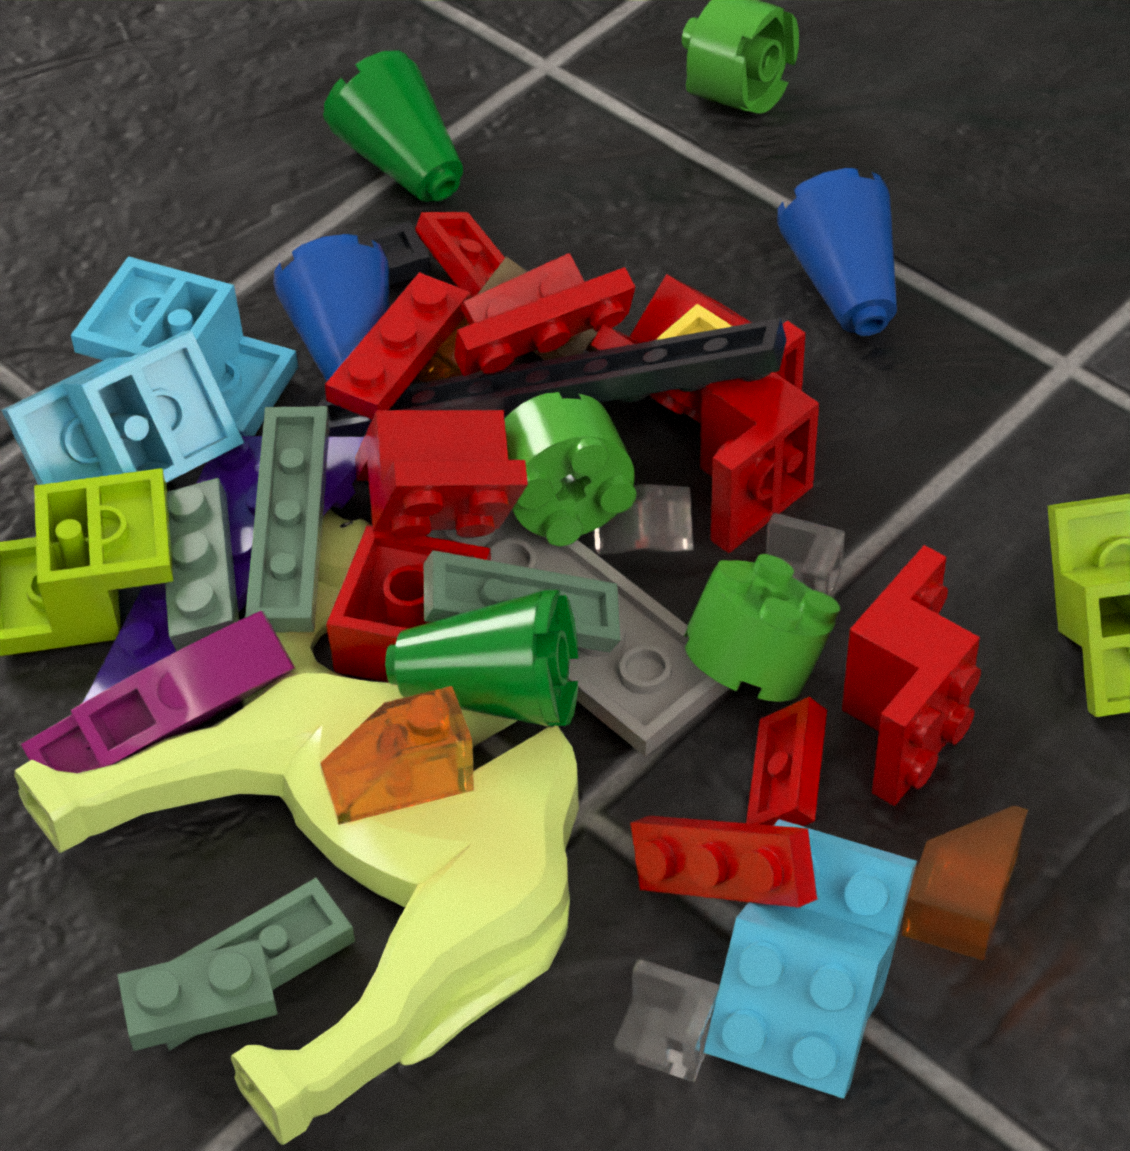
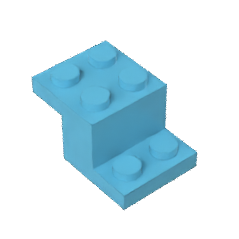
(156, 302)
(127, 417)
(812, 974)

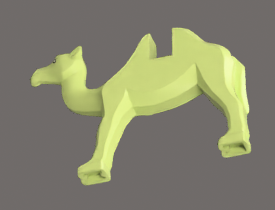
(472, 869)

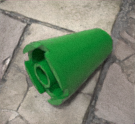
(395, 125)
(497, 658)

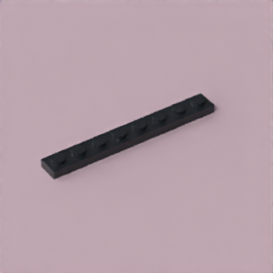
(610, 374)

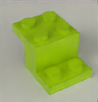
(86, 547)
(1094, 593)

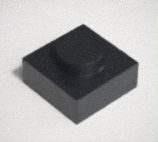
(403, 251)

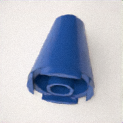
(845, 246)
(334, 295)

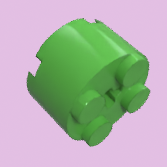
(740, 53)
(573, 466)
(760, 627)

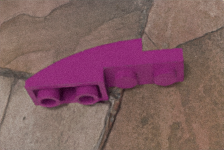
(165, 698)

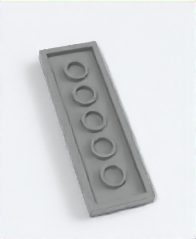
(647, 681)

